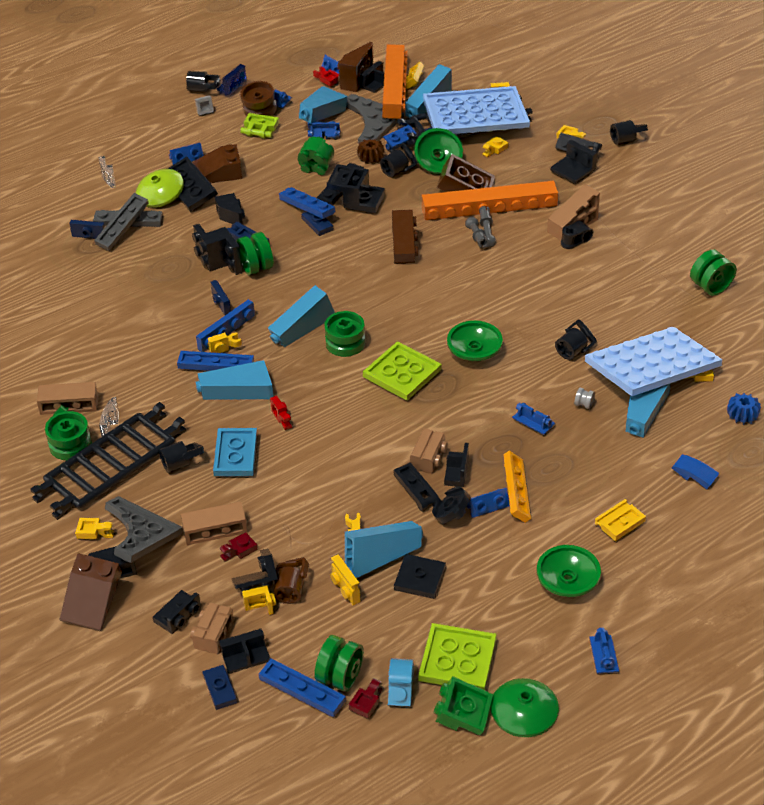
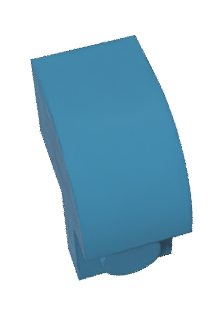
(400, 681)

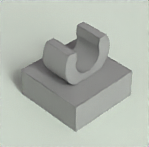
(204, 105)

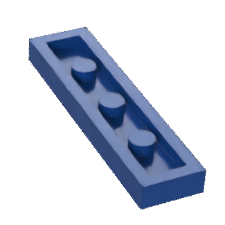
(307, 202)
(226, 324)
(211, 361)
(302, 687)

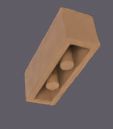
(75, 396)
(214, 523)

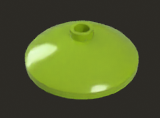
(160, 187)

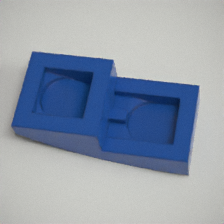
(699, 471)

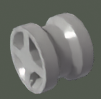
(584, 398)

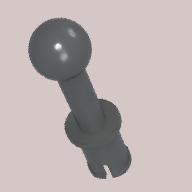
(486, 221)
(478, 234)

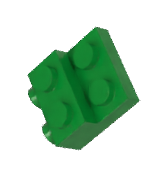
(463, 706)

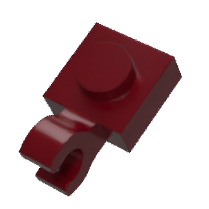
(240, 546)
(366, 700)

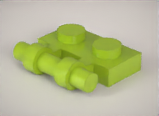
(264, 123)

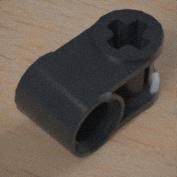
(575, 235)

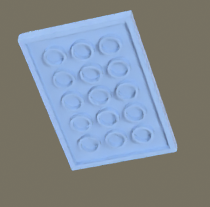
(476, 110)
(653, 361)

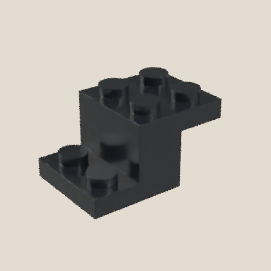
(356, 188)
(217, 249)

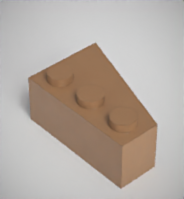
(579, 207)

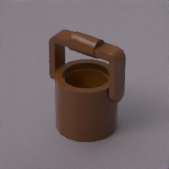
(290, 580)

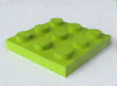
(402, 370)
(457, 654)

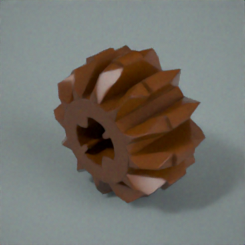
(370, 151)

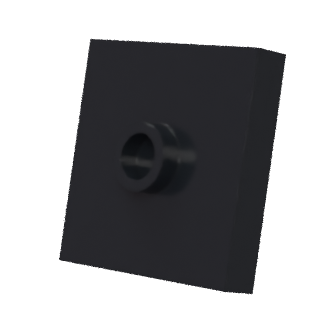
(419, 576)

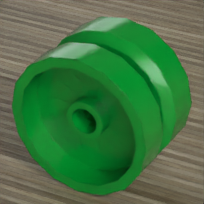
(255, 253)
(713, 272)
(345, 333)
(67, 434)
(339, 662)

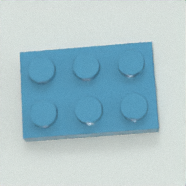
(235, 452)

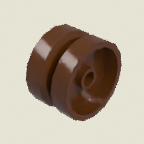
(258, 98)

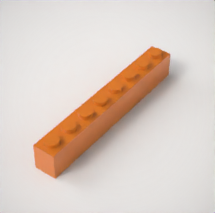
(394, 81)
(496, 198)

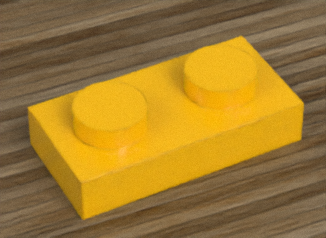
(413, 75)

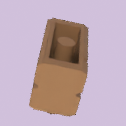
(428, 450)
(212, 627)

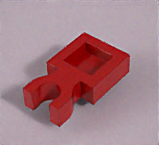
(327, 77)
(280, 411)

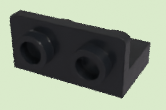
(177, 611)

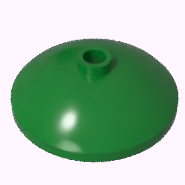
(435, 142)
(474, 340)
(568, 563)
(524, 716)

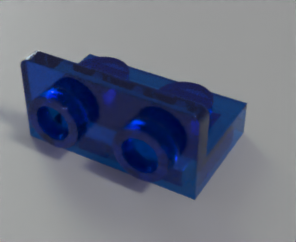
(233, 80)

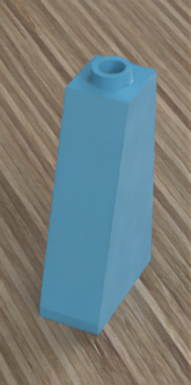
(438, 81)
(322, 104)
(301, 317)
(236, 382)
(644, 409)
(379, 545)

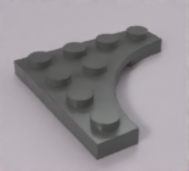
(371, 114)
(144, 529)

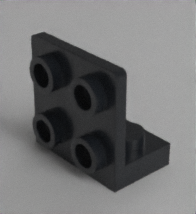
(577, 162)
(263, 577)

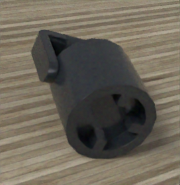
(199, 81)
(625, 131)
(397, 160)
(574, 340)
(179, 455)

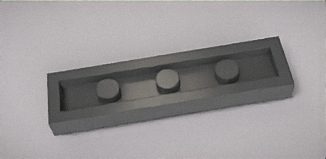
(145, 219)
(121, 221)

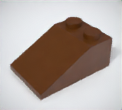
(353, 65)
(220, 164)
(462, 175)
(90, 591)

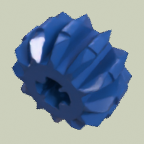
(743, 408)

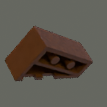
(404, 236)

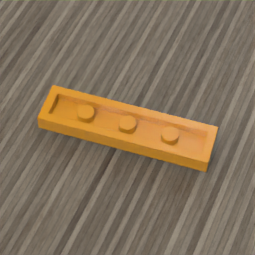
(517, 486)

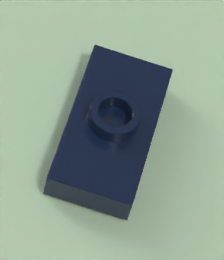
(317, 224)
(86, 229)
(219, 297)
(219, 687)

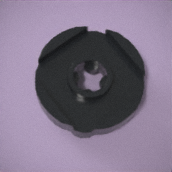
(452, 505)

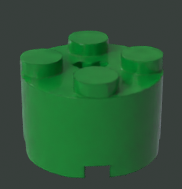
(315, 155)

